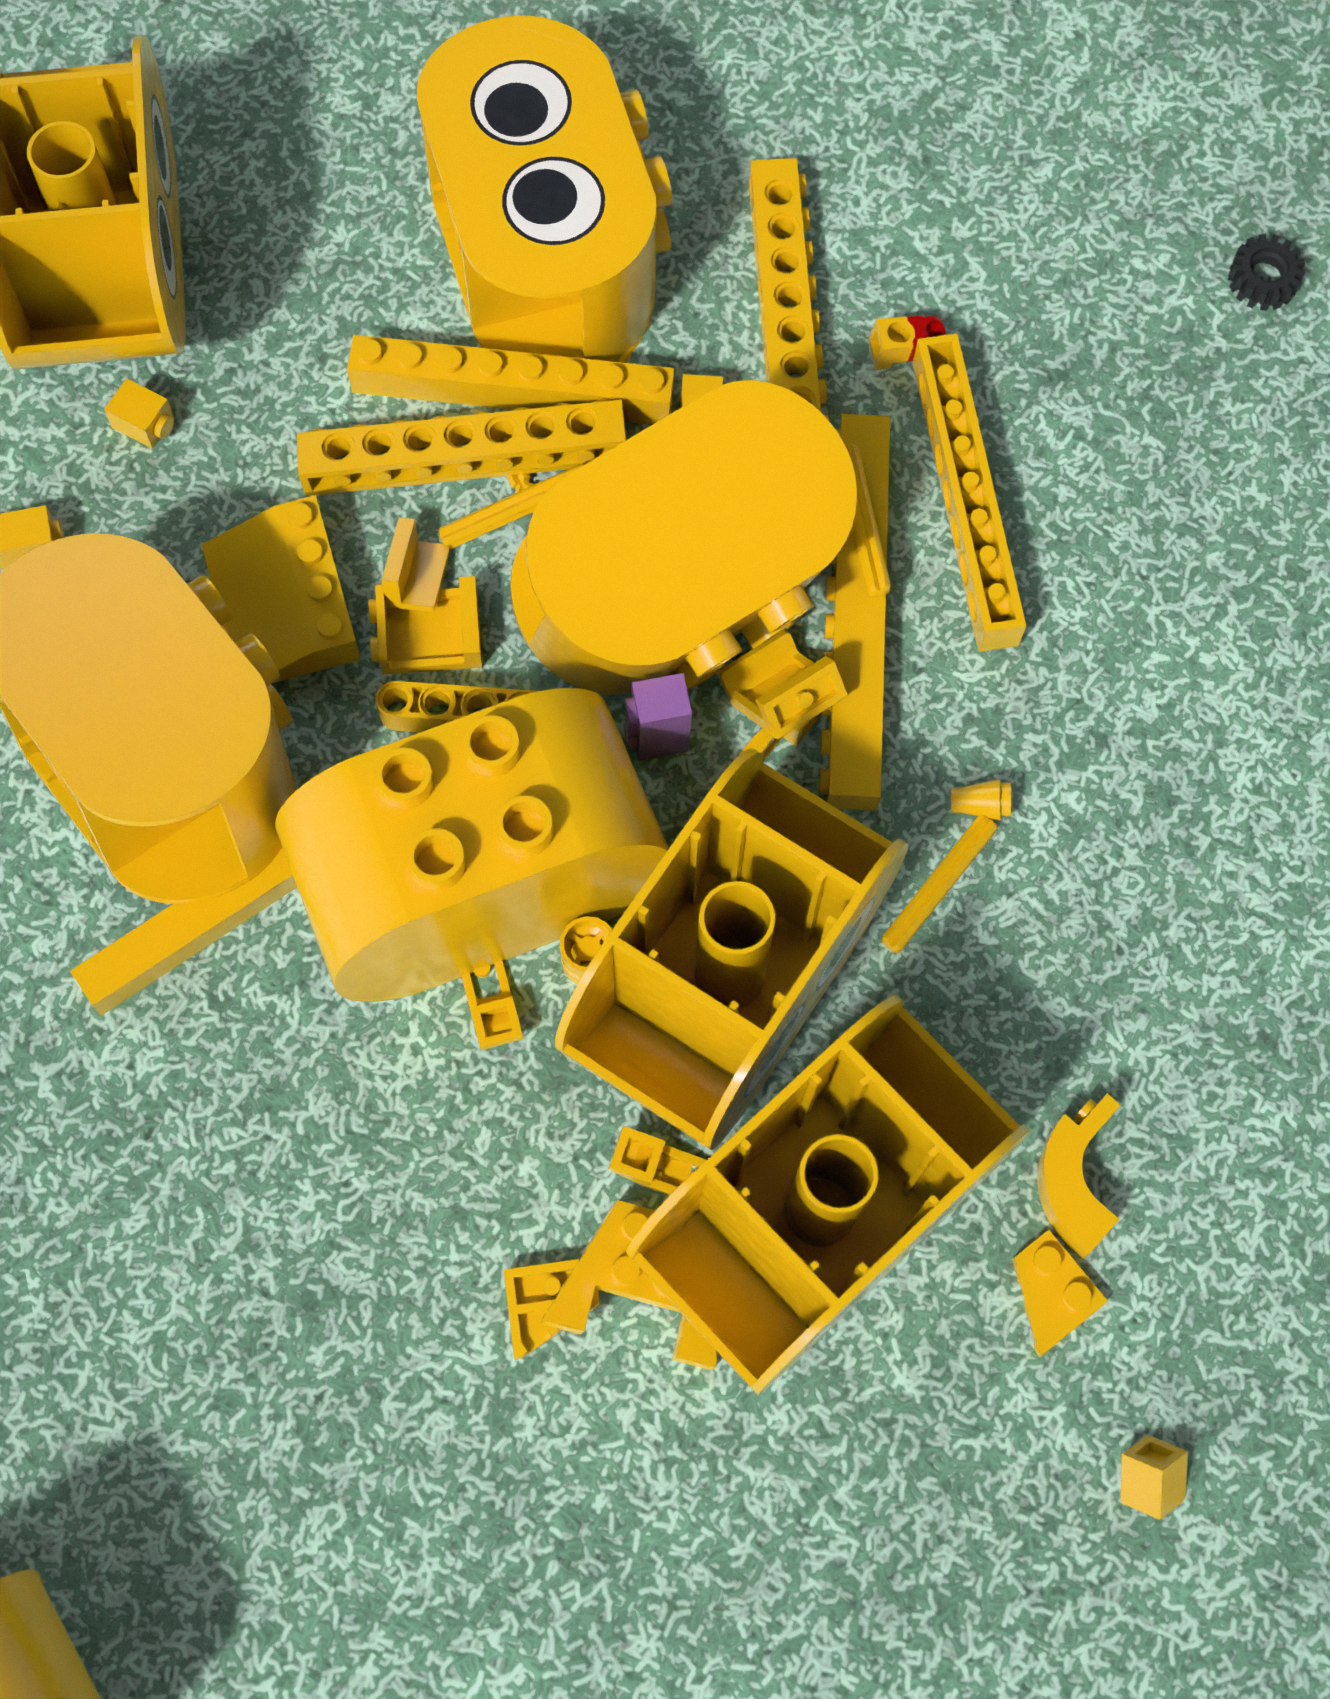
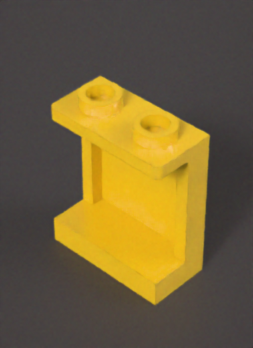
(428, 640)
(780, 685)

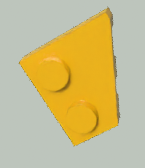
(1054, 1291)
(529, 1295)

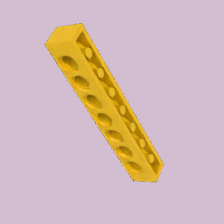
(772, 183)
(445, 460)
(968, 493)

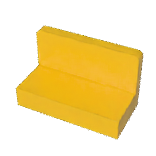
(413, 570)

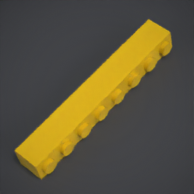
(504, 377)

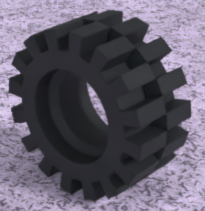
(1270, 253)

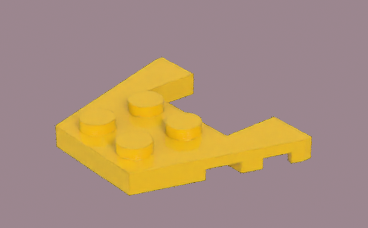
(611, 1270)

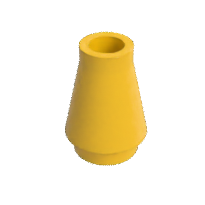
(985, 798)

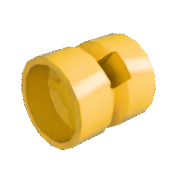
(580, 944)

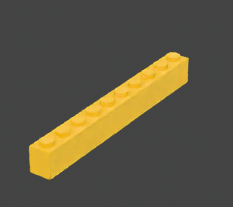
(858, 640)

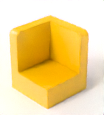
(1153, 1476)

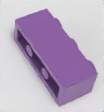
(658, 717)

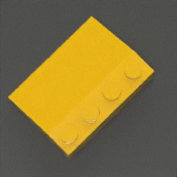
(284, 588)

